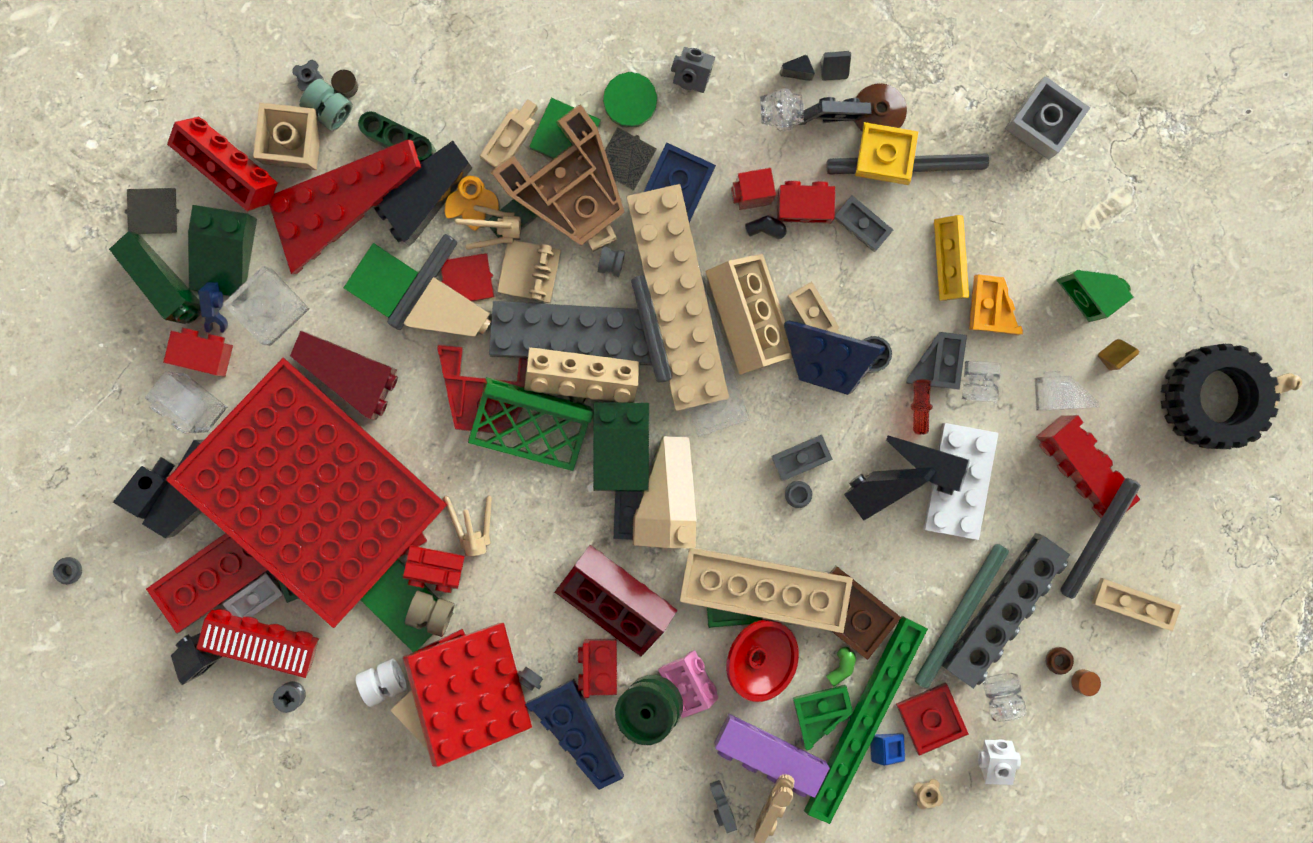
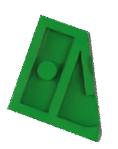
(821, 712)

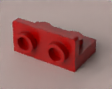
(599, 667)

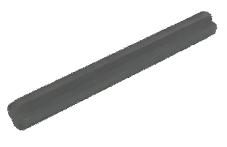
(1100, 537)

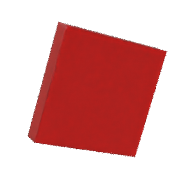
(932, 719)

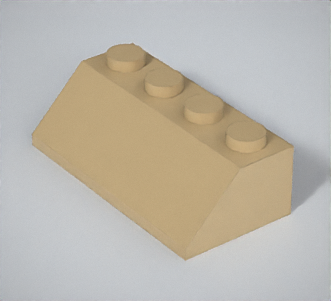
(750, 312)

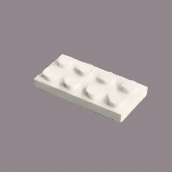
(964, 510)

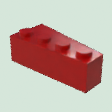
(1082, 462)

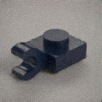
(210, 303)

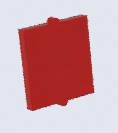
(469, 276)

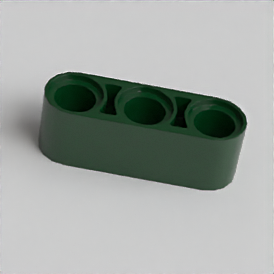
(389, 128)

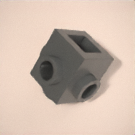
(692, 69)

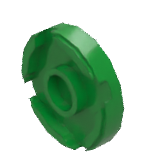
(630, 99)

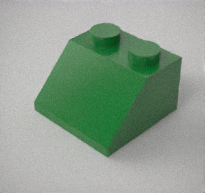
(1096, 293)

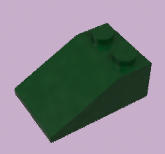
(219, 248)
(621, 447)

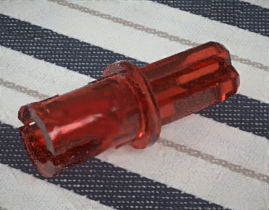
(921, 406)

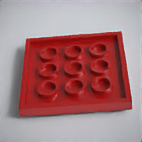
(467, 693)

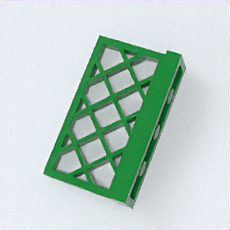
(534, 401)

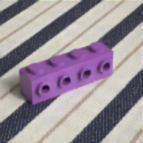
(770, 755)

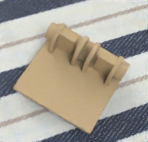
(529, 271)

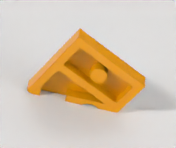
(992, 306)

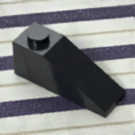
(948, 467)
(884, 488)

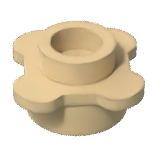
(933, 800)

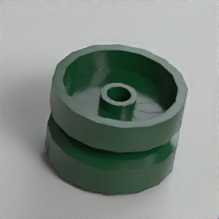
(649, 710)

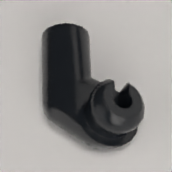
(768, 225)

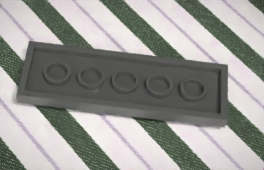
(569, 329)

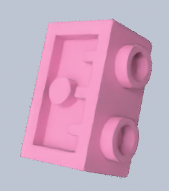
(692, 682)

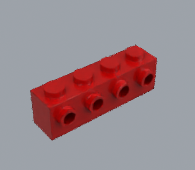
(222, 163)

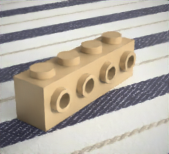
(581, 376)

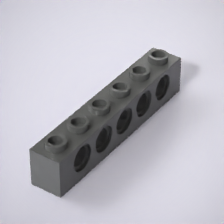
(991, 613)

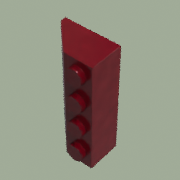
(616, 601)

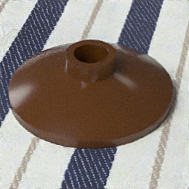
(888, 96)

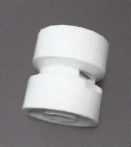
(378, 683)

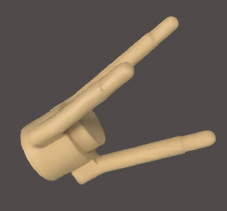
(506, 225)
(472, 542)

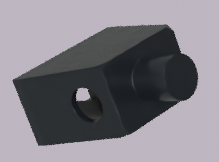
(138, 494)

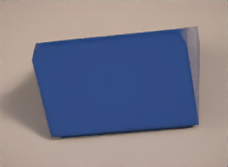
(888, 749)

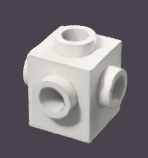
(999, 762)

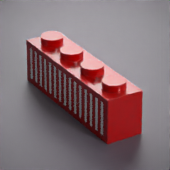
(257, 643)

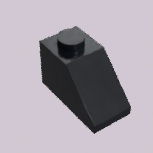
(191, 662)

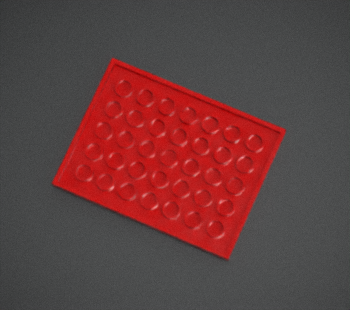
(307, 492)

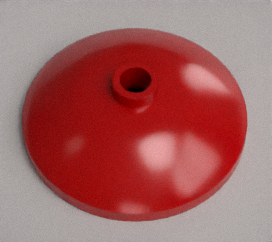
(771, 666)

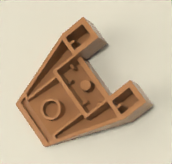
(574, 188)

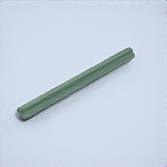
(961, 616)

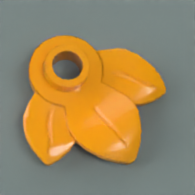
(462, 203)

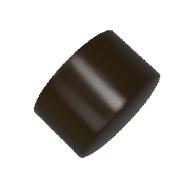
(344, 83)

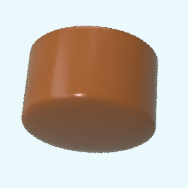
(1086, 682)

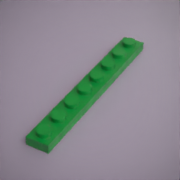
(866, 718)

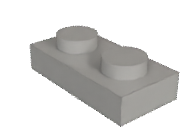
(254, 596)

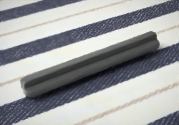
(428, 271)
(651, 329)

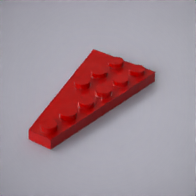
(333, 202)

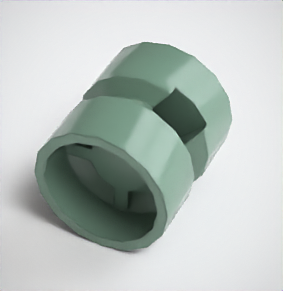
(330, 107)

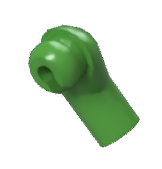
(845, 668)

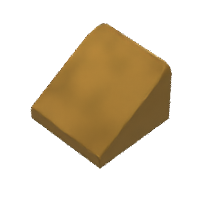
(1117, 354)

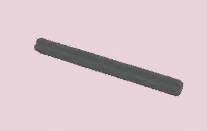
(921, 163)

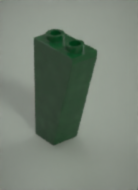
(156, 279)

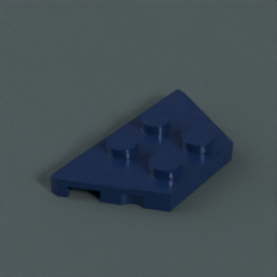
(829, 357)

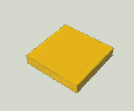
(886, 153)

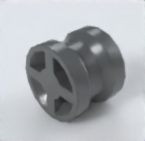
(611, 261)
(293, 692)

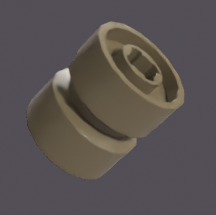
(429, 613)

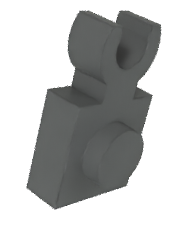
(724, 813)

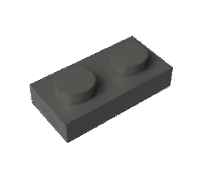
(863, 223)
(801, 457)

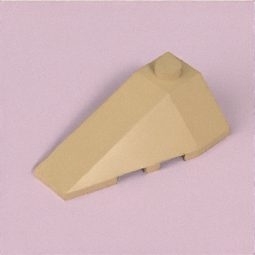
(668, 509)

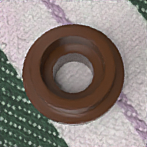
(1066, 664)

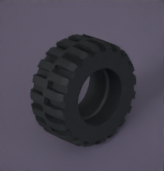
(1254, 390)

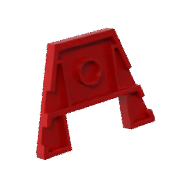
(465, 393)

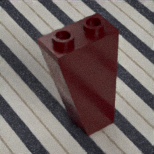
(349, 374)

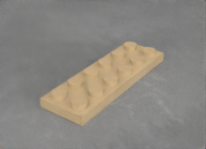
(766, 589)

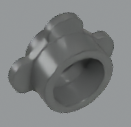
(301, 71)

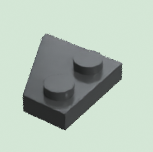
(942, 361)

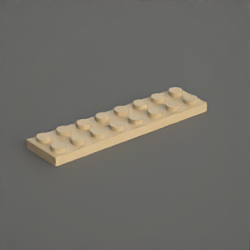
(678, 296)

